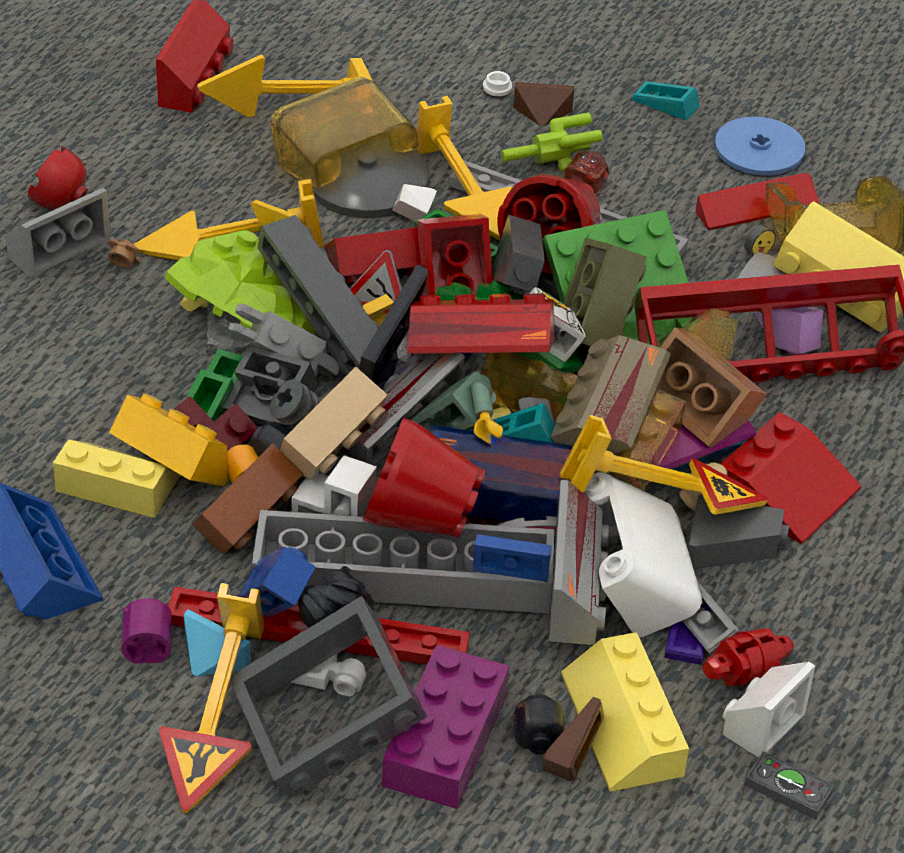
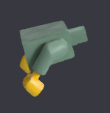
(462, 406)

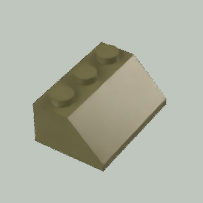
(603, 289)

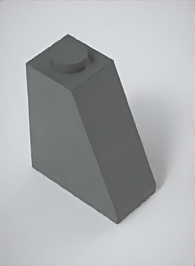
(519, 254)
(735, 535)

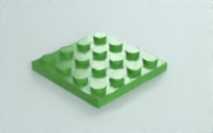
(642, 234)

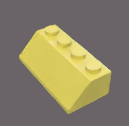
(829, 243)
(639, 732)

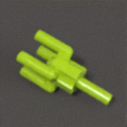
(557, 144)

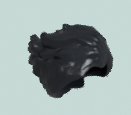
(325, 599)

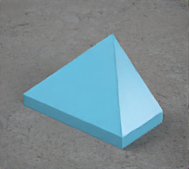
(204, 645)

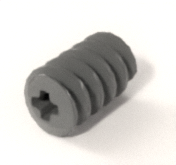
(293, 403)

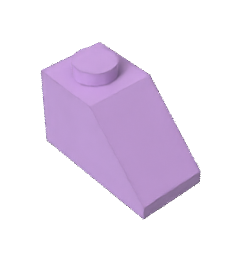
(796, 329)

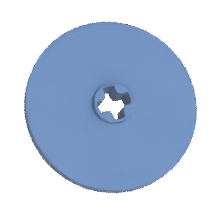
(759, 146)

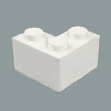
(341, 493)

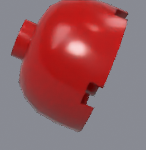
(60, 180)

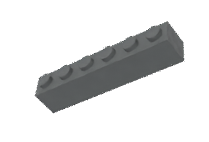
(320, 292)

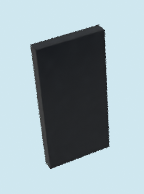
(393, 327)

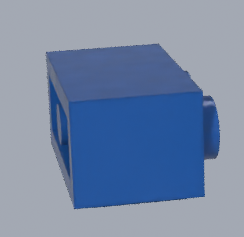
(279, 579)

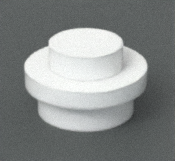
(497, 84)

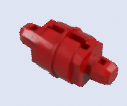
(747, 656)

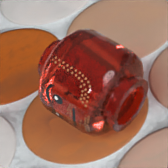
(588, 169)

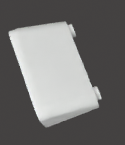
(653, 573)

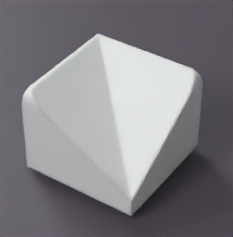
(414, 201)

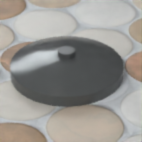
(372, 180)

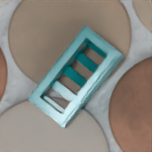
(668, 98)

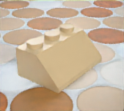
(334, 424)

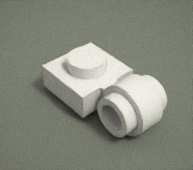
(346, 676)

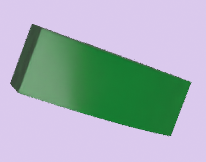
(216, 383)

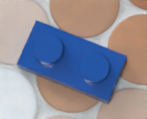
(512, 558)

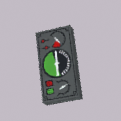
(789, 785)

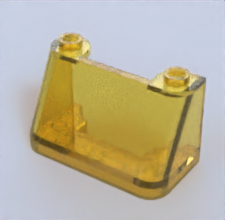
(334, 121)
(876, 210)

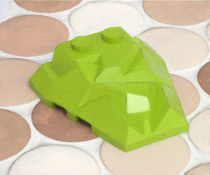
(234, 272)

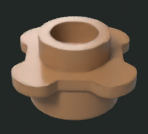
(123, 253)

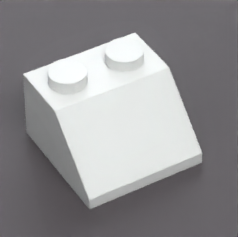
(769, 707)

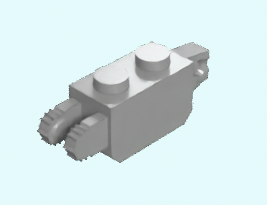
(283, 337)

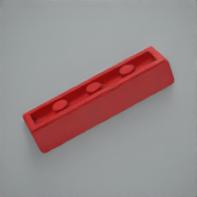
(748, 202)

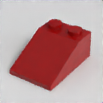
(455, 251)

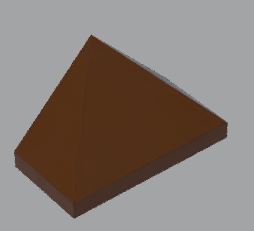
(543, 101)

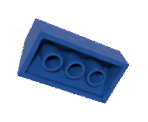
(41, 558)

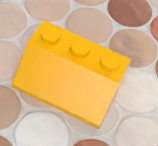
(172, 440)

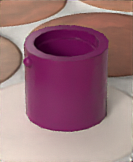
(146, 631)

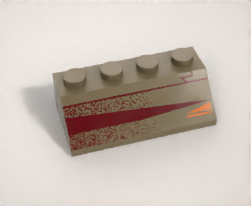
(615, 386)

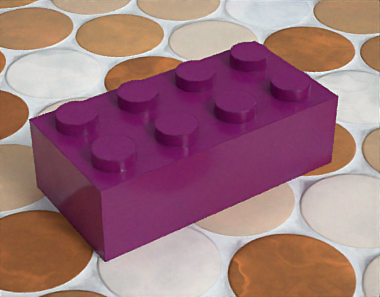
(442, 750)

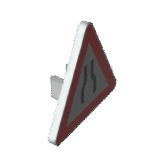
(378, 280)

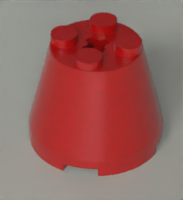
(553, 203)
(424, 485)

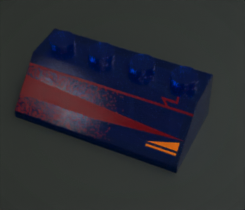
(519, 473)

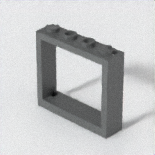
(304, 654)

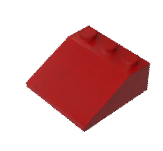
(794, 474)

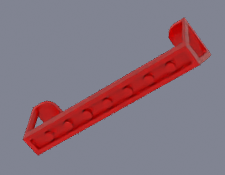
(787, 292)

